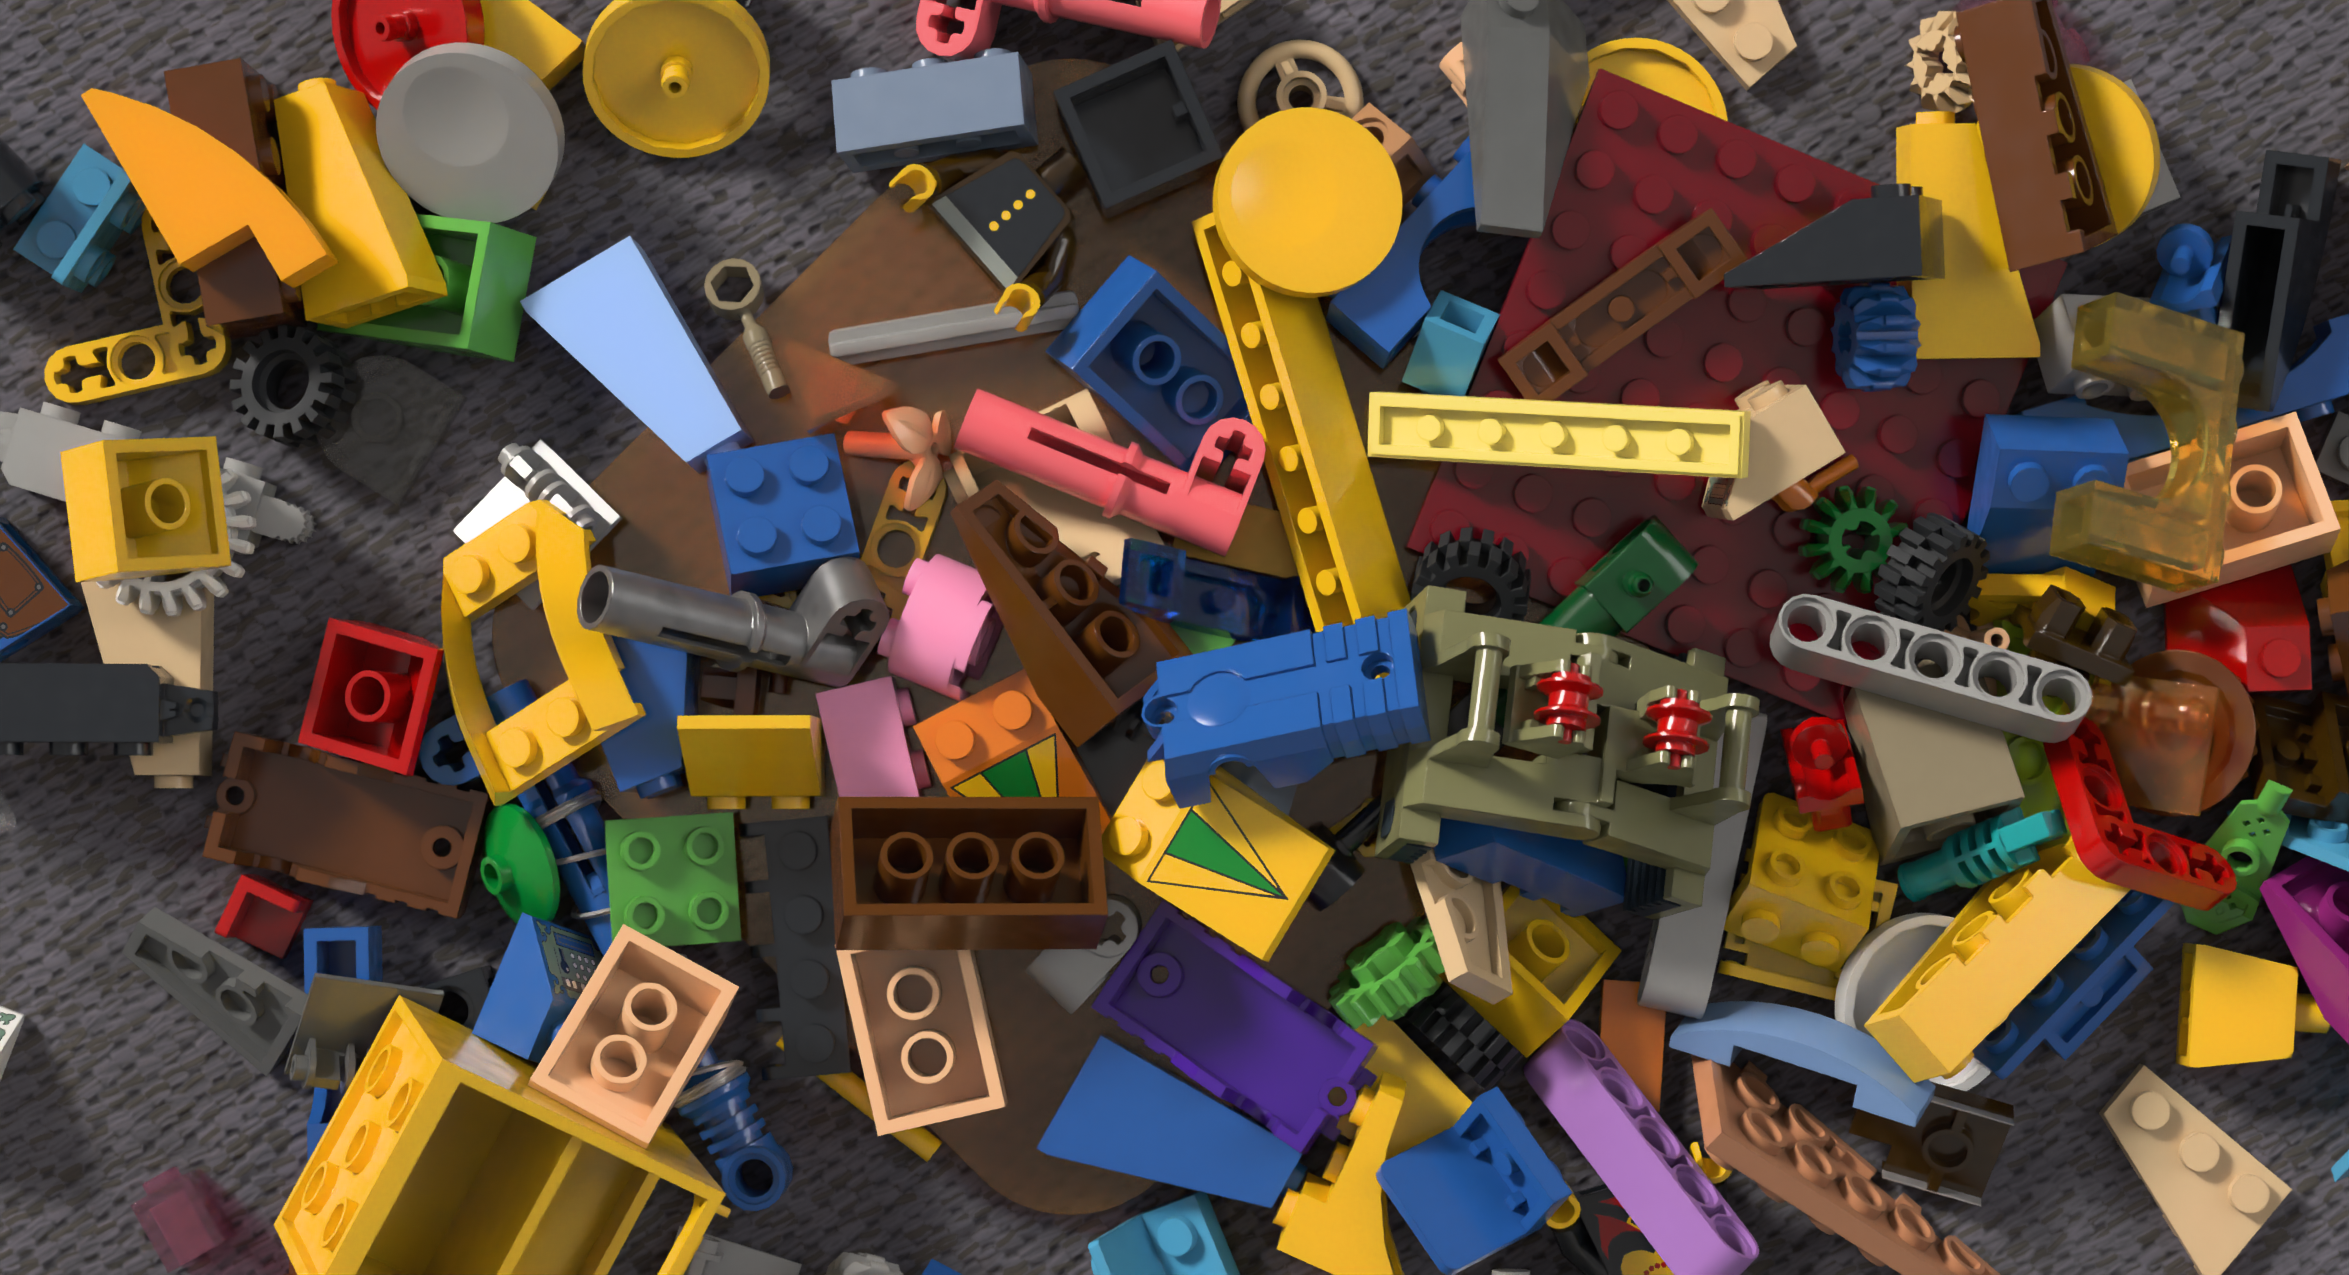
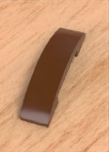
(1622, 307)

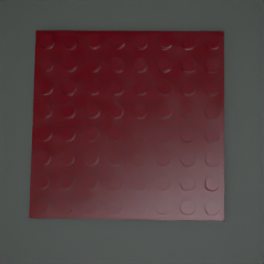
(1628, 181)

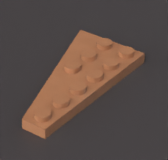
(1818, 1173)

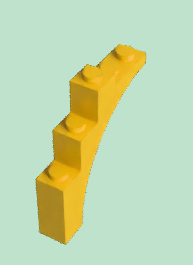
(1346, 1221)

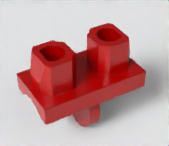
(1823, 771)

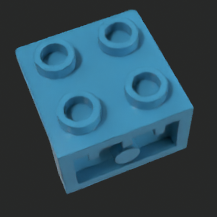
(83, 221)
(1166, 1240)

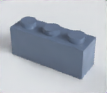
(934, 110)

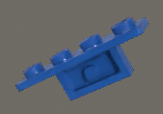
(2078, 989)

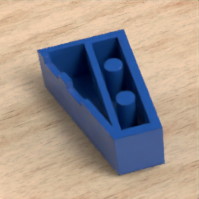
(1538, 864)

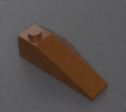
(1062, 614)

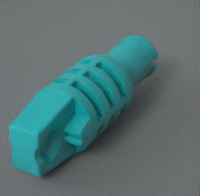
(1981, 853)

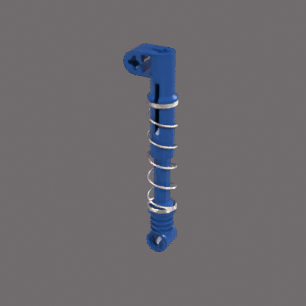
(717, 1086)

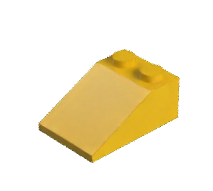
(753, 757)

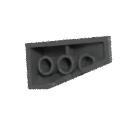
(1523, 101)

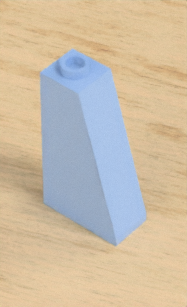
(637, 344)

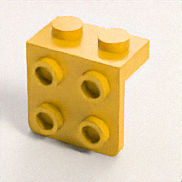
(1805, 886)

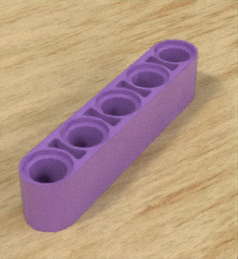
(1638, 1155)

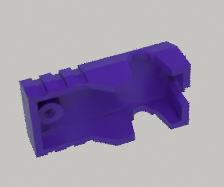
(1238, 1029)

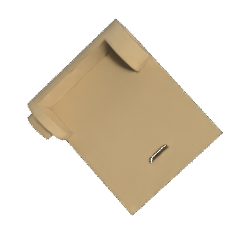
(1077, 521)

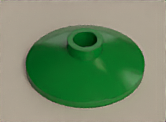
(519, 864)

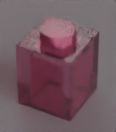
(182, 1217)

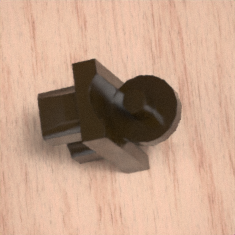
(2054, 638)

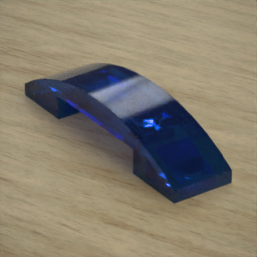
(1209, 597)

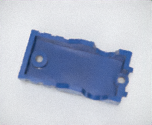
(1287, 703)

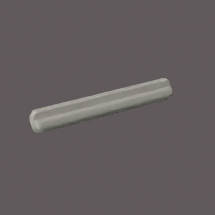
(946, 330)

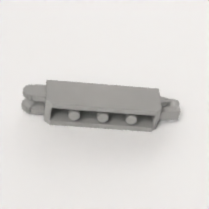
(33, 462)

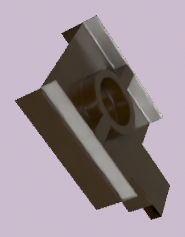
(1948, 1148)

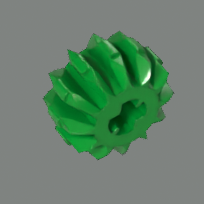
(1848, 515)

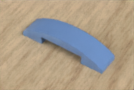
(1811, 1043)

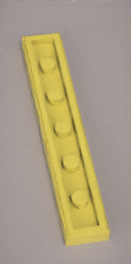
(1559, 434)

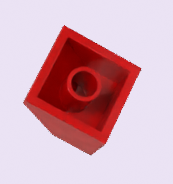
(371, 694)

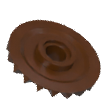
(2234, 724)

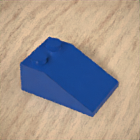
(1152, 361)
(2018, 478)

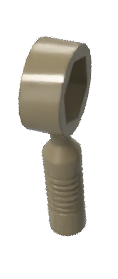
(754, 336)

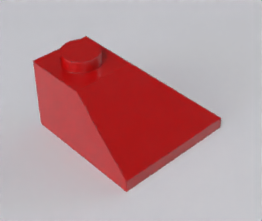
(2250, 627)

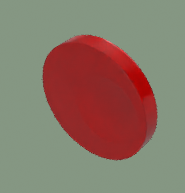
(383, 35)

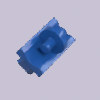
(2191, 272)

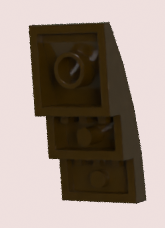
(2305, 752)

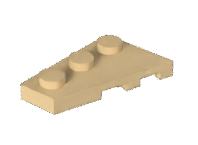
(1742, 34)
(1467, 927)
(2196, 1173)

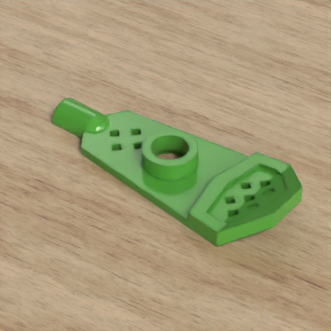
(2262, 847)

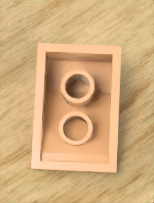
(634, 1036)

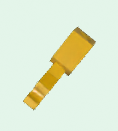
(2005, 591)

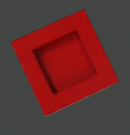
(264, 914)

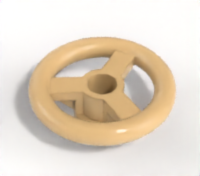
(1282, 58)

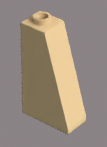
(177, 644)

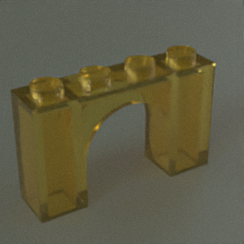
(2193, 382)

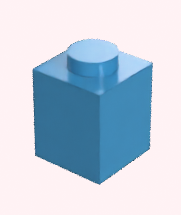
(1450, 346)

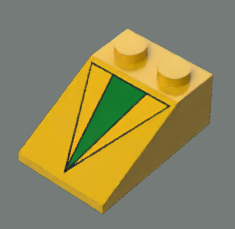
(1222, 861)

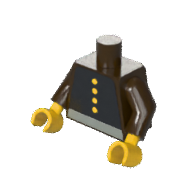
(1004, 218)

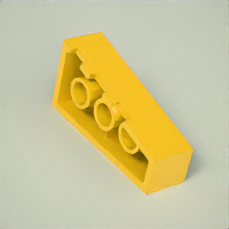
(1990, 961)

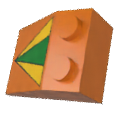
(1006, 747)

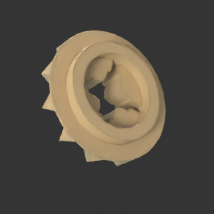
(1938, 89)

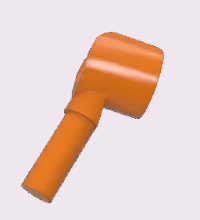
(1805, 492)

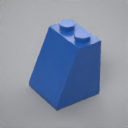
(648, 752)

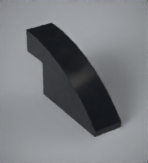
(2276, 268)

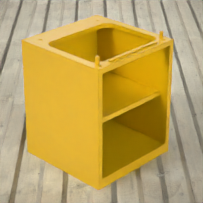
(470, 1171)

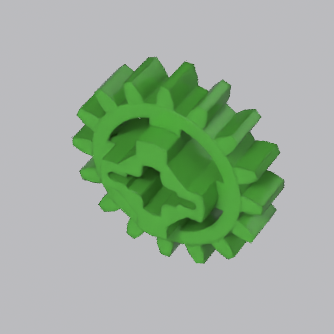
(1388, 974)

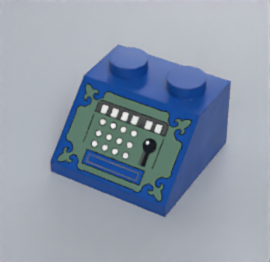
(536, 986)

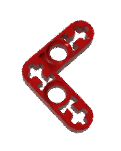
(2115, 845)

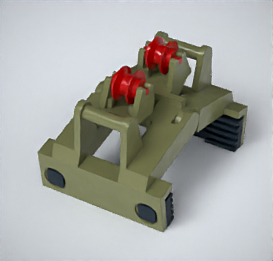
(1568, 696)

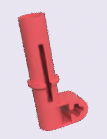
(1181, 20)
(1122, 477)

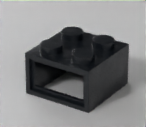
(1138, 129)

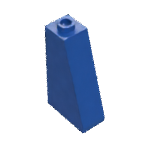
(1162, 1128)

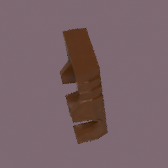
(347, 824)

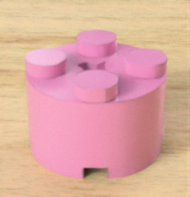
(944, 628)

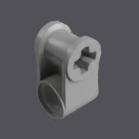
(1076, 973)

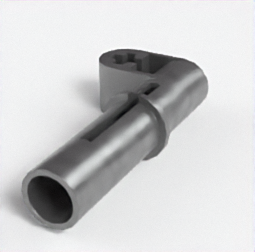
(816, 640)

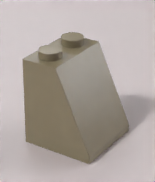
(1926, 771)

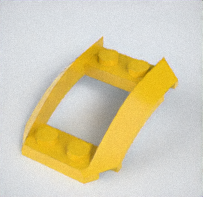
(572, 717)

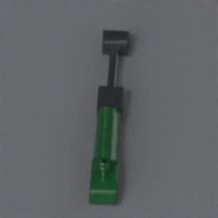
(1608, 601)

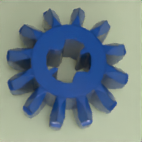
(1875, 336)

